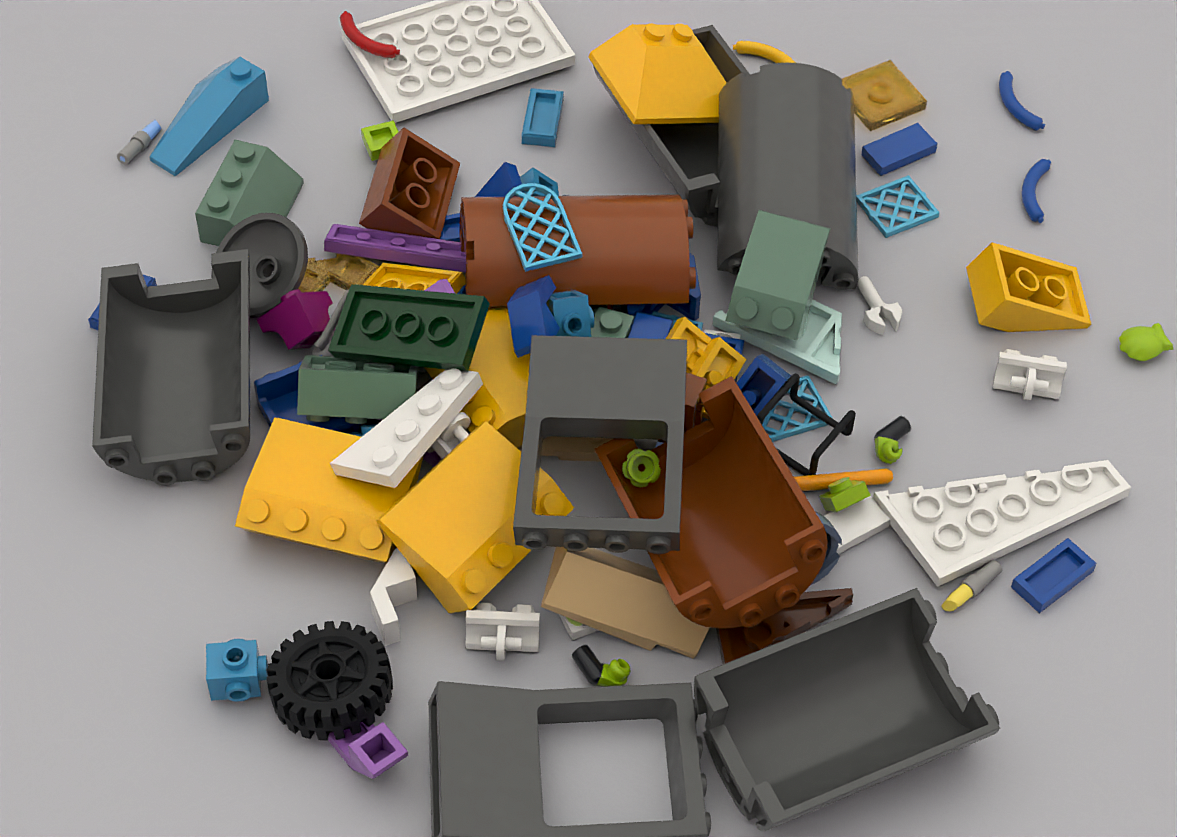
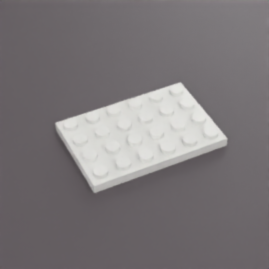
(458, 52)

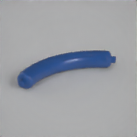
(1013, 105)
(1029, 188)

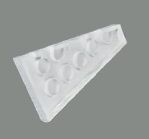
(990, 516)

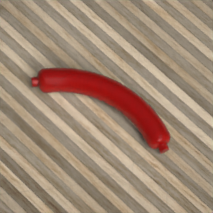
(363, 41)

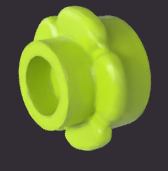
(649, 460)

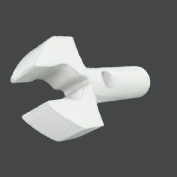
(878, 307)

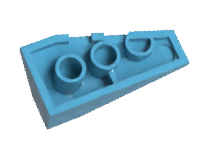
(211, 113)

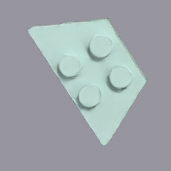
(814, 351)

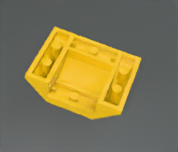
(660, 74)

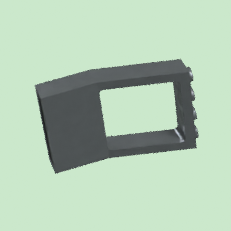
(603, 392)
(489, 757)

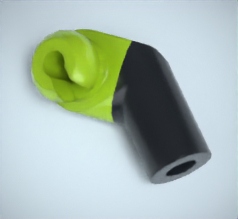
(887, 440)
(600, 673)

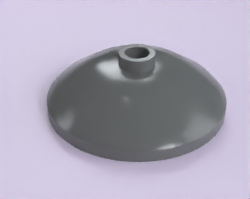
(274, 247)

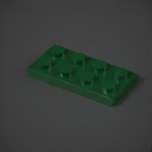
(409, 327)

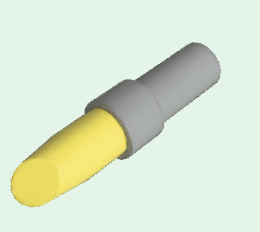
(972, 586)

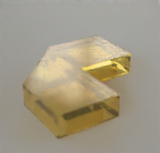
(340, 271)

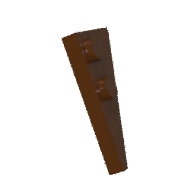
(791, 621)

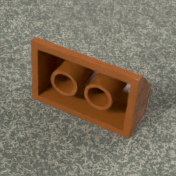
(410, 187)

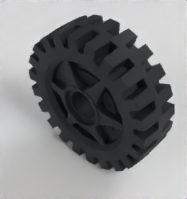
(330, 680)

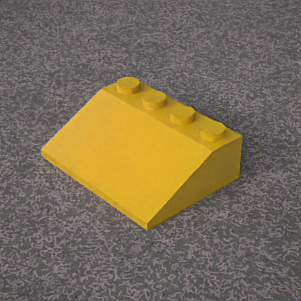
(504, 379)
(304, 502)
(461, 519)

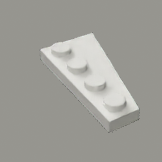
(408, 432)

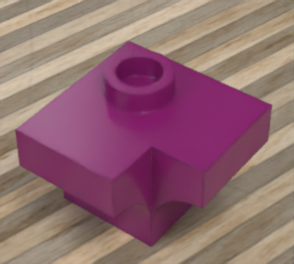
(298, 318)

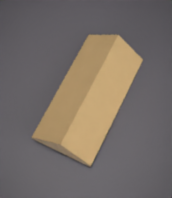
(619, 600)

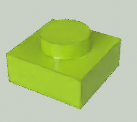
(377, 136)
(844, 494)

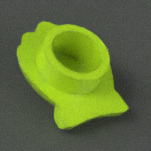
(1144, 342)

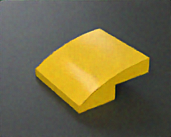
(707, 356)

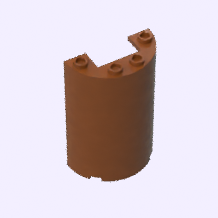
(629, 247)
(744, 520)

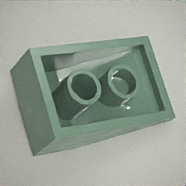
(778, 275)

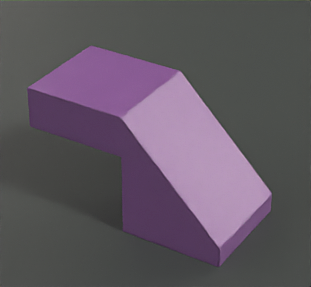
(370, 750)

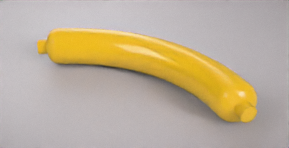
(762, 50)

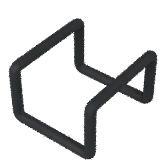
(845, 426)

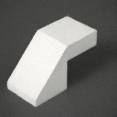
(393, 588)

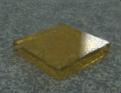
(883, 95)

